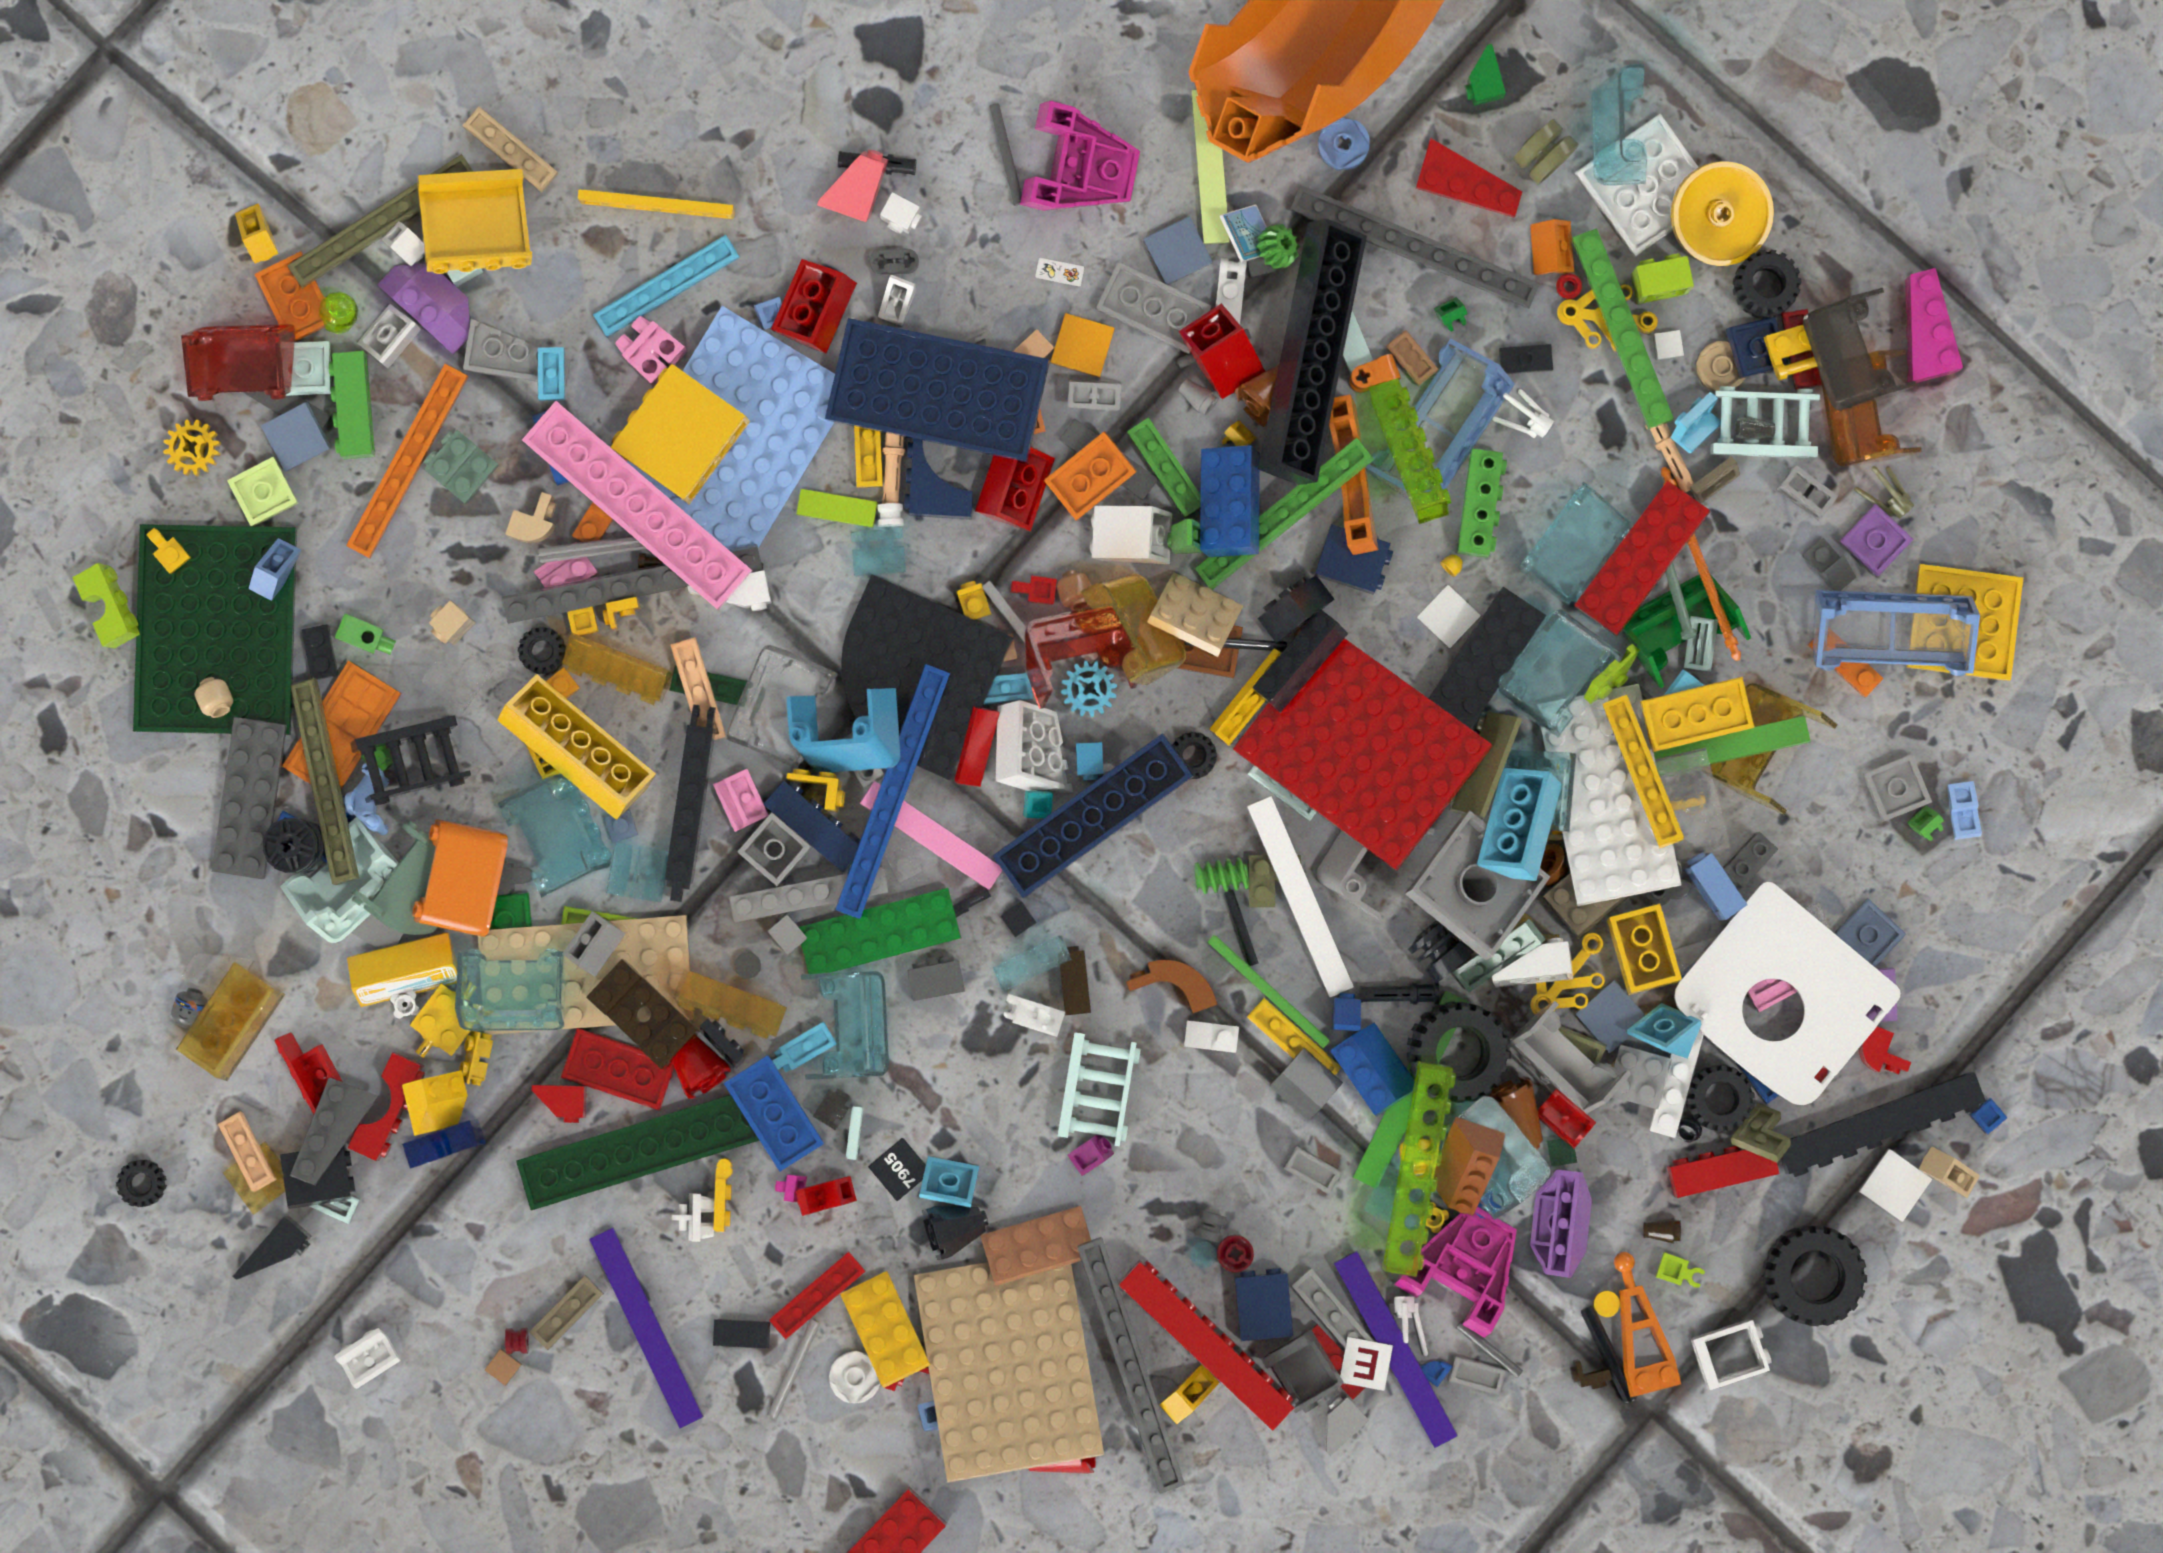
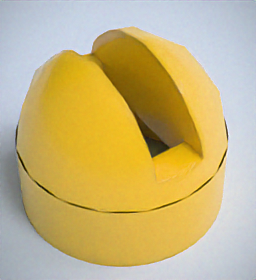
(1452, 565)

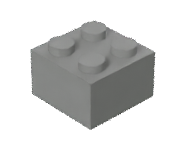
(775, 849)

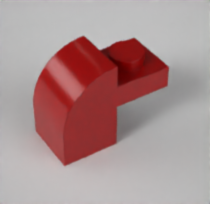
(1874, 1053)
(826, 1195)

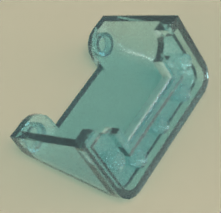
(1614, 157)
(1575, 544)
(510, 992)

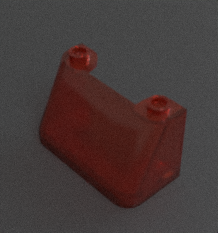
(239, 360)

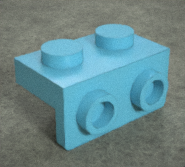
(1697, 424)

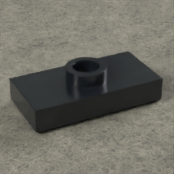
(1526, 359)

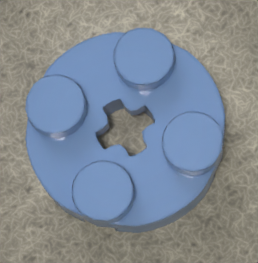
(1340, 158)

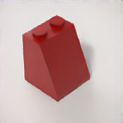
(1222, 350)

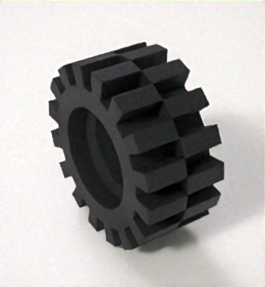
(526, 646)
(1205, 745)
(125, 1183)

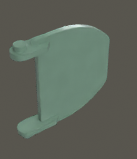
(403, 887)

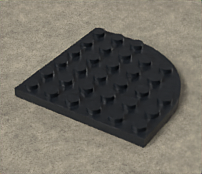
(891, 643)

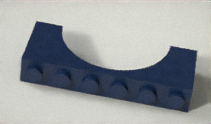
(930, 494)

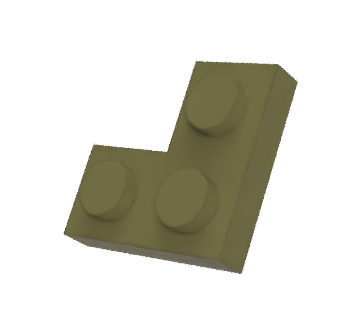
(1262, 881)
(1757, 1134)

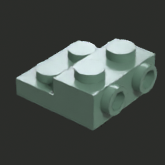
(460, 466)

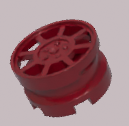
(1235, 1253)

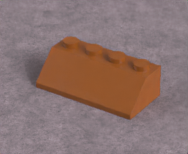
(1467, 1164)

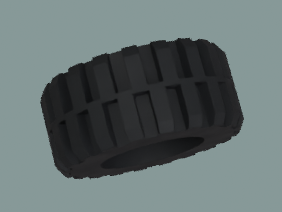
(1491, 1038)
(1850, 1278)

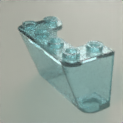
(1554, 670)
(558, 832)
(1520, 1165)

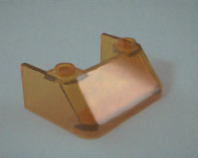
(1857, 431)

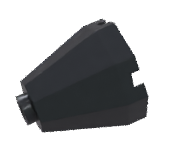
(953, 1228)

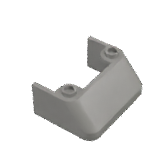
(1338, 873)
(1561, 1064)

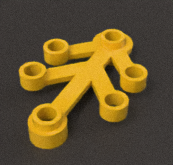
(1596, 316)
(1579, 982)

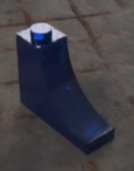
(444, 1143)

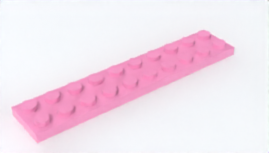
(637, 505)

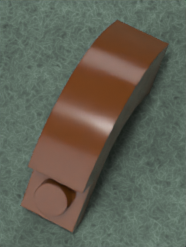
(1185, 977)

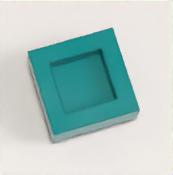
(1037, 804)

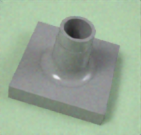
(1491, 901)

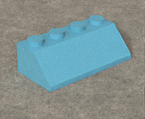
(1519, 823)

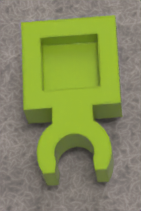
(1675, 1270)

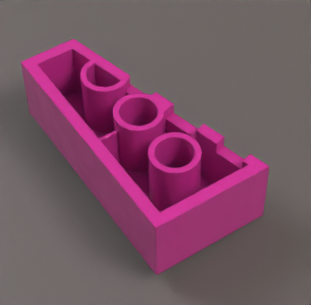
(1929, 330)

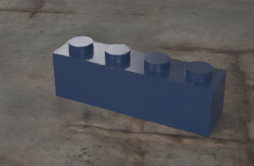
(812, 825)

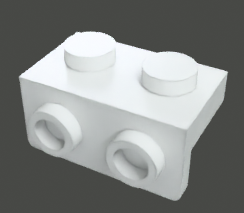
(367, 1357)

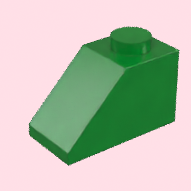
(1485, 79)

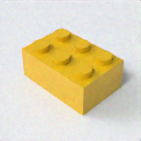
(1644, 949)

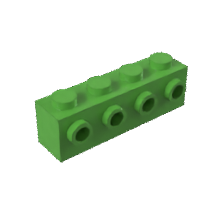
(352, 405)
(1480, 503)

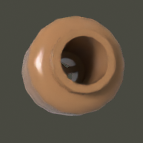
(1070, 589)

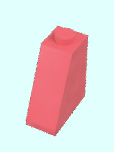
(857, 187)

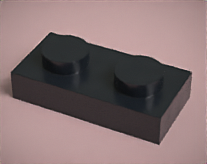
(320, 652)

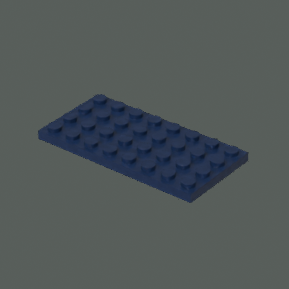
(937, 389)

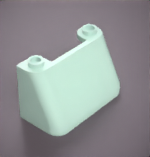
(329, 906)

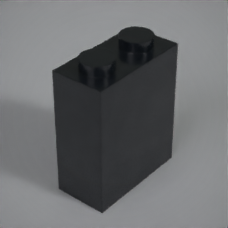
(332, 1186)

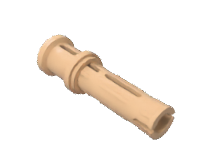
(1663, 440)
(893, 453)

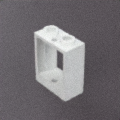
(1762, 1355)

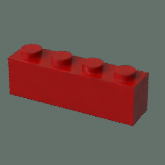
(1718, 1171)

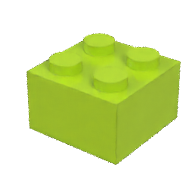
(1662, 279)

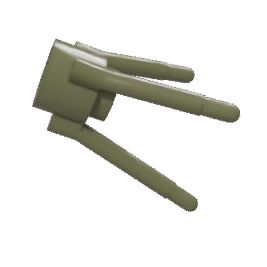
(1899, 502)

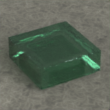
(1560, 1152)

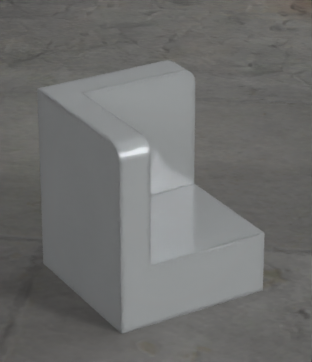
(787, 934)

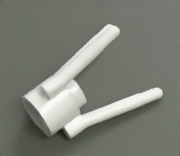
(1538, 422)
(1404, 1308)

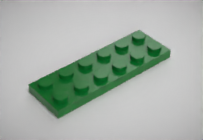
(880, 932)

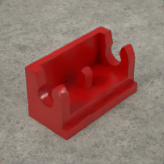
(1565, 1118)

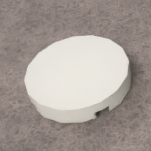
(854, 1377)

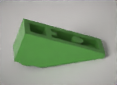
(1184, 537)

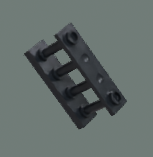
(417, 735)

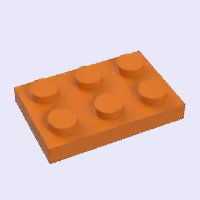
(289, 300)
(1090, 475)

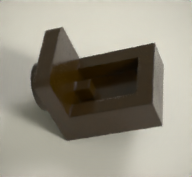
(1596, 1379)

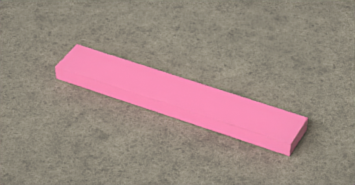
(941, 841)

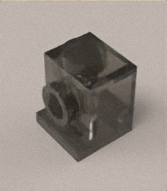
(832, 1108)

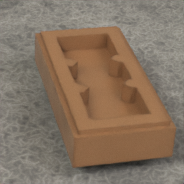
(1412, 358)

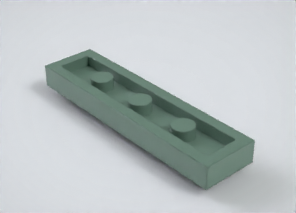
(1517, 944)

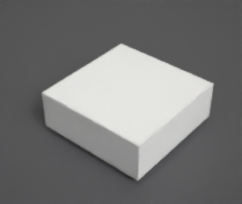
(1668, 345)

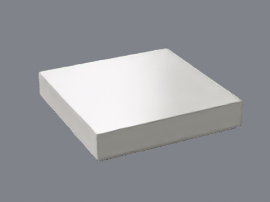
(1895, 1185)

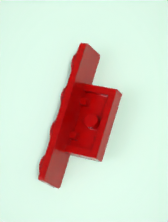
(308, 1069)

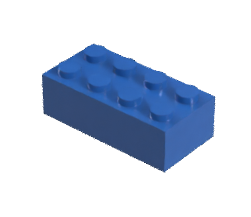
(1229, 501)

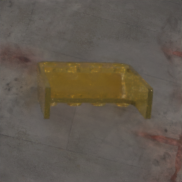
(1766, 708)

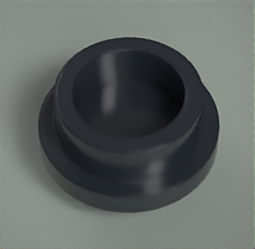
(1689, 1130)

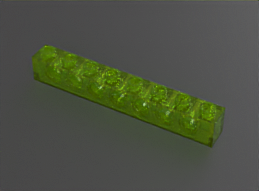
(1426, 1075)

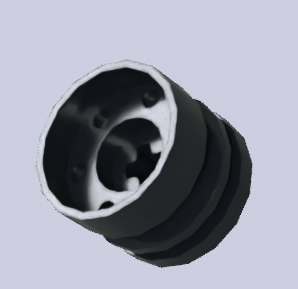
(308, 844)
(1442, 949)

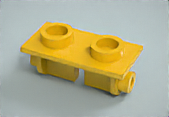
(475, 1048)

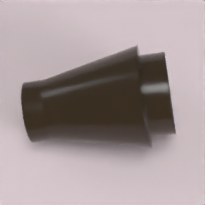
(1663, 1230)

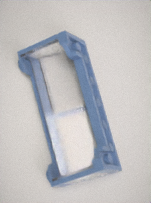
(1451, 412)
(1895, 629)

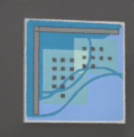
(1243, 229)

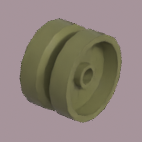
(1545, 151)

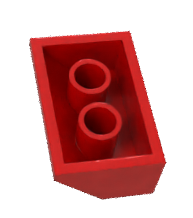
(814, 305)
(1015, 489)

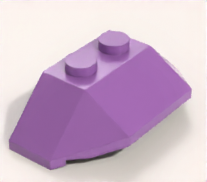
(431, 302)
(1561, 1223)

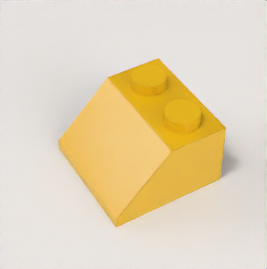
(435, 1101)

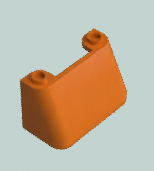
(462, 878)

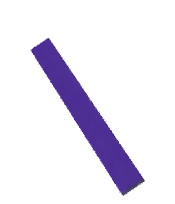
(646, 1328)
(1402, 1360)

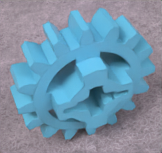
(1081, 698)

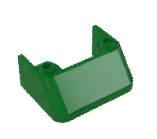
(1657, 626)

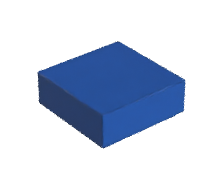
(1988, 1116)

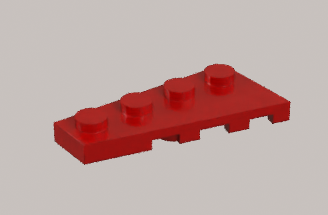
(1461, 180)

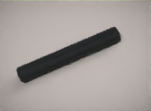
(1607, 1352)

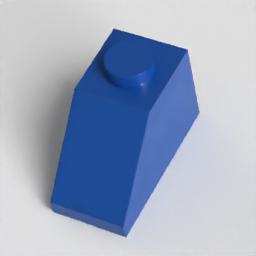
(1346, 1013)

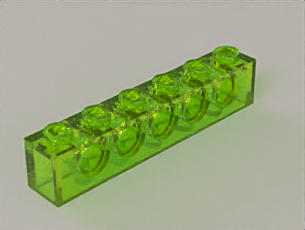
(1425, 505)

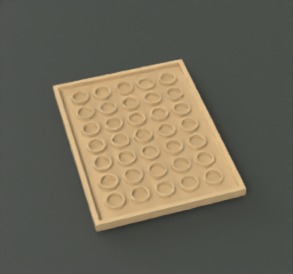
(1007, 1370)

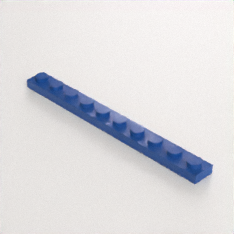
(892, 792)

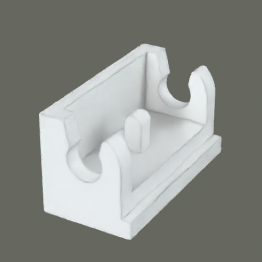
(1034, 1015)

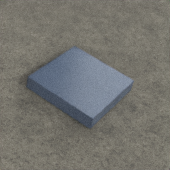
(1178, 250)
(296, 436)
(1870, 932)
(1610, 1015)

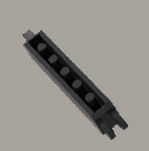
(690, 804)

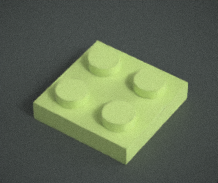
(262, 491)

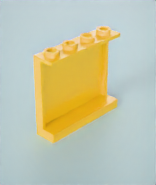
(474, 220)
(679, 433)

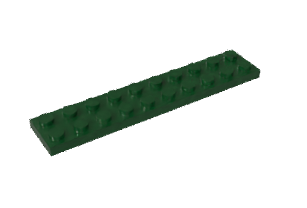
(634, 1151)

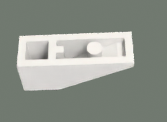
(751, 593)

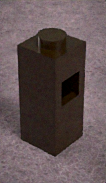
(1075, 983)

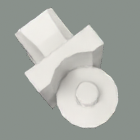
(696, 1229)

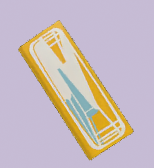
(403, 968)

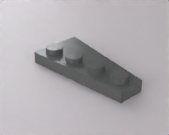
(334, 1121)

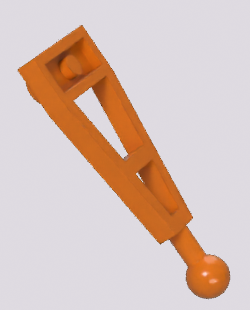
(1651, 1376)

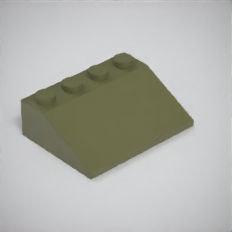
(1482, 783)

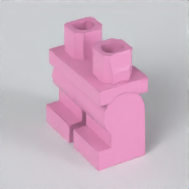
(648, 347)

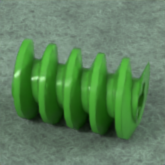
(1221, 875)

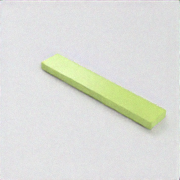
(1211, 181)

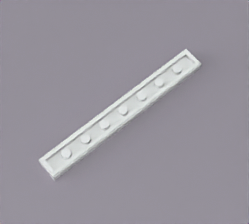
(1300, 896)

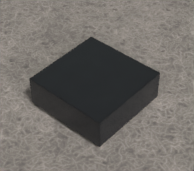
(1018, 919)

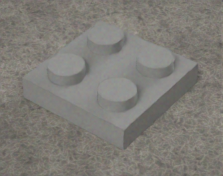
(1897, 788)
(1646, 1078)

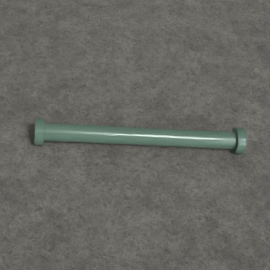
(1687, 630)

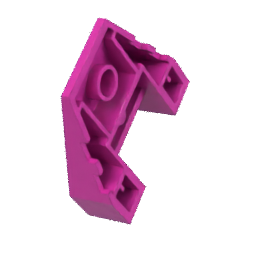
(1087, 165)
(1473, 1260)

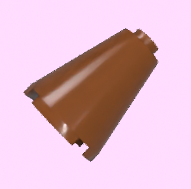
(1258, 395)
(1520, 1105)

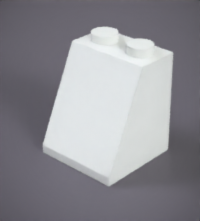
(1131, 534)

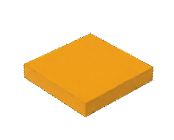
(1082, 345)

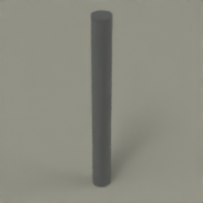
(1006, 153)

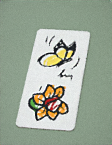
(1059, 272)

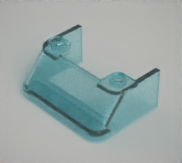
(858, 1024)

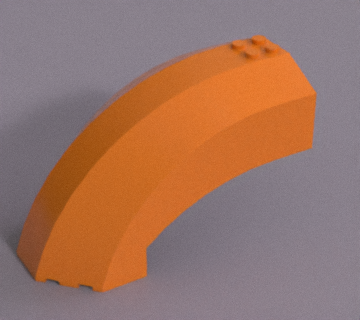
(1298, 66)

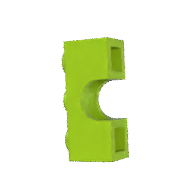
(117, 623)

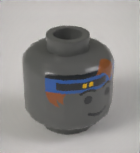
(187, 1007)

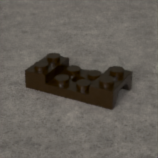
(621, 997)

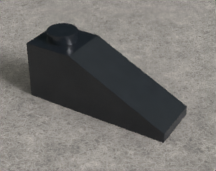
(281, 1244)

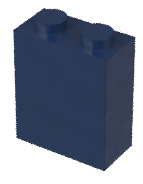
(1354, 571)
(1263, 1305)

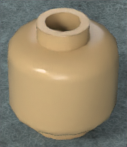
(214, 697)

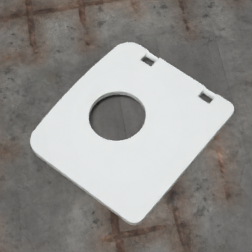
(1785, 943)

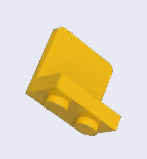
(834, 795)

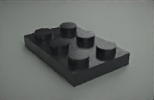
(728, 1049)

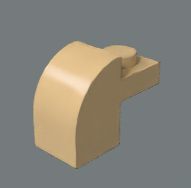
(533, 528)

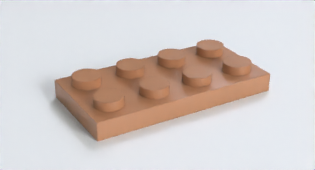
(1035, 1245)

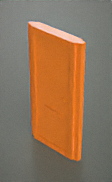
(352, 710)

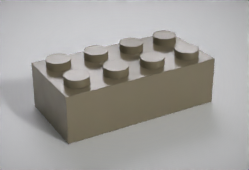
(1576, 918)

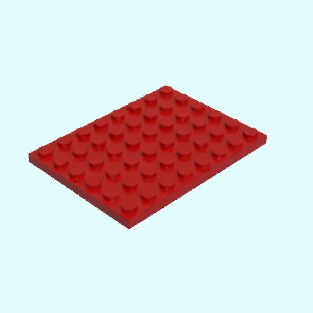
(1366, 752)

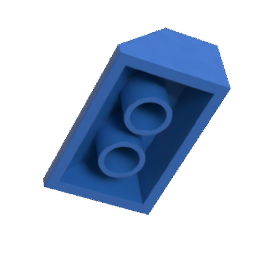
(1374, 1069)

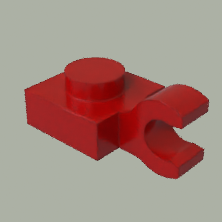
(1039, 590)

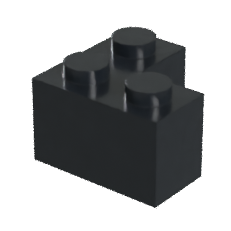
(1295, 607)

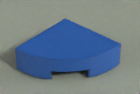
(1436, 1371)

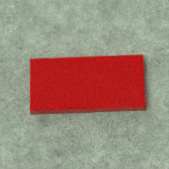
(616, 1069)

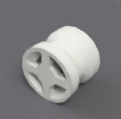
(890, 515)

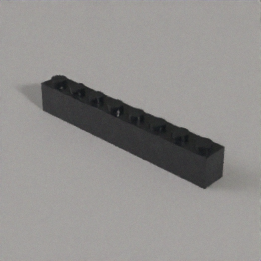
(1882, 1122)

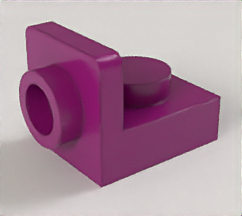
(1091, 1154)

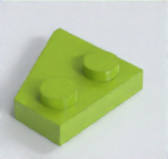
(1613, 676)

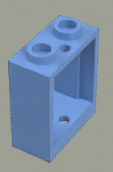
(1714, 885)

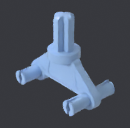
(356, 805)

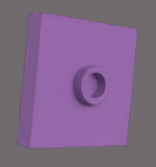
(1876, 540)

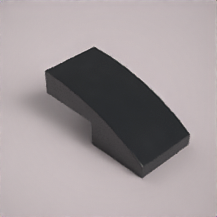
(741, 1333)

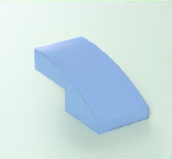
(1963, 810)

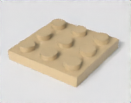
(1195, 614)

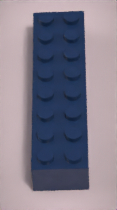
(1093, 815)

